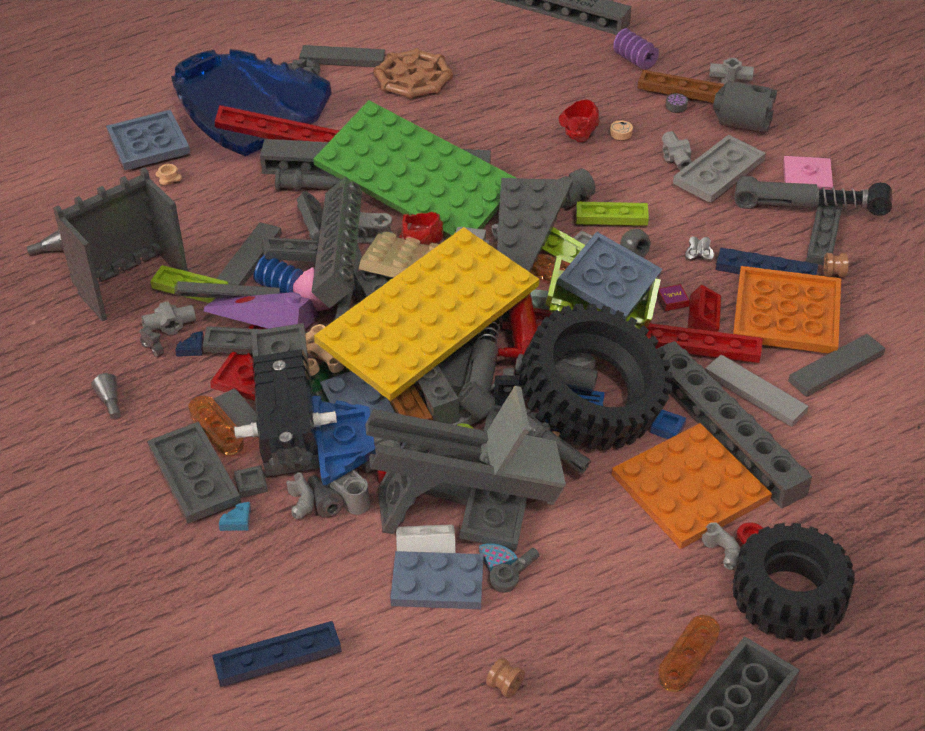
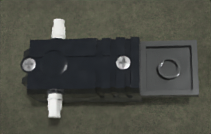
(284, 401)

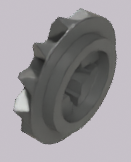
(306, 64)

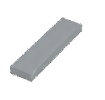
(757, 390)

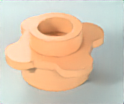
(168, 174)

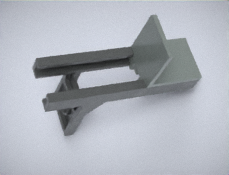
(515, 460)

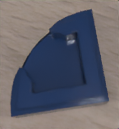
(191, 346)

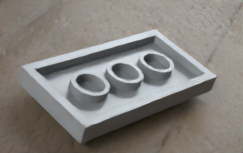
(719, 168)

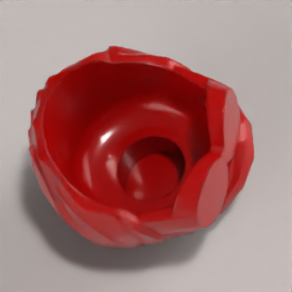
(580, 120)
(424, 227)

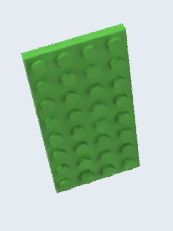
(413, 169)

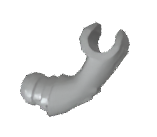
(301, 488)
(718, 536)

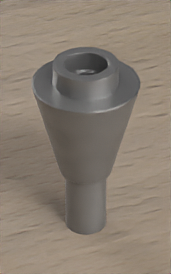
(50, 243)
(106, 388)
(326, 500)

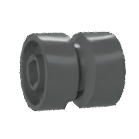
(582, 187)

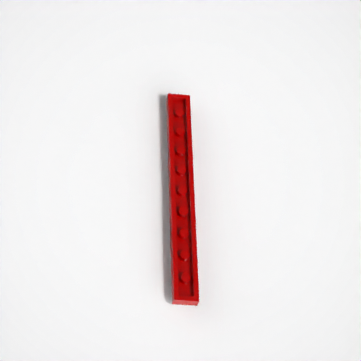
(692, 340)

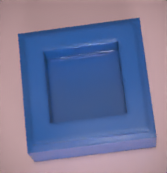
(668, 424)

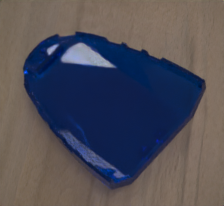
(249, 85)

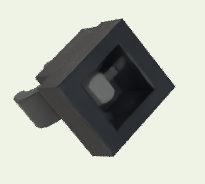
(505, 384)

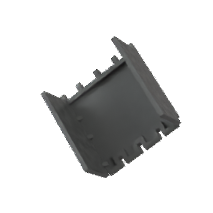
(116, 232)

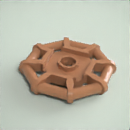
(411, 73)

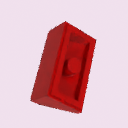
(704, 309)

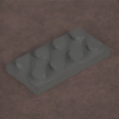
(193, 472)

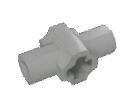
(731, 70)
(676, 150)
(169, 318)

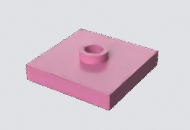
(808, 171)

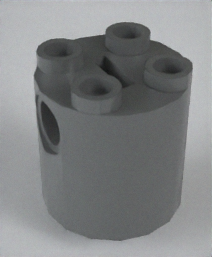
(745, 106)

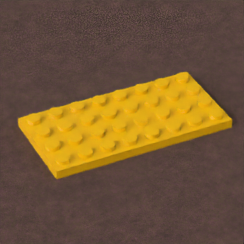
(426, 313)

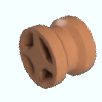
(835, 265)
(505, 677)

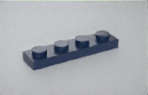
(731, 261)
(276, 653)

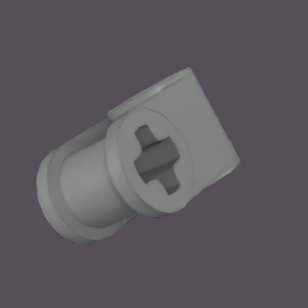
(371, 224)
(353, 491)

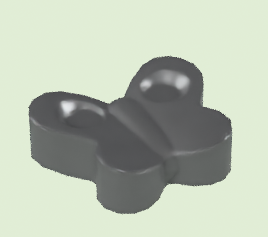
(699, 248)
(151, 339)

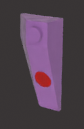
(266, 310)

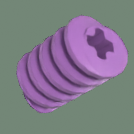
(635, 49)

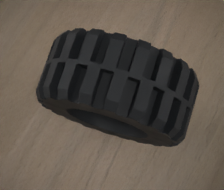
(789, 611)

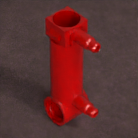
(522, 326)

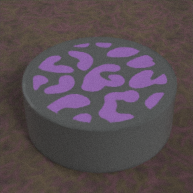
(676, 102)

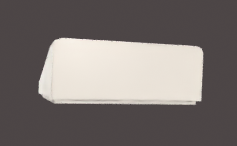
(426, 538)

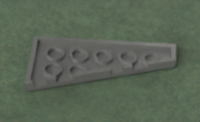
(528, 215)

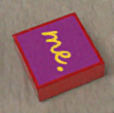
(673, 297)

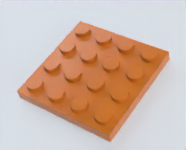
(789, 309)
(690, 484)

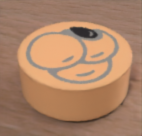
(621, 130)

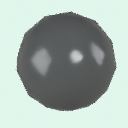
(636, 241)

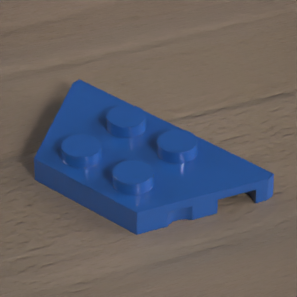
(344, 443)

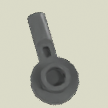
(506, 576)

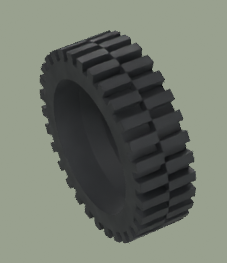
(613, 341)

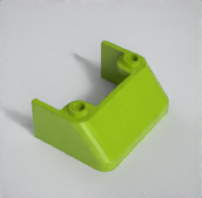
(560, 297)

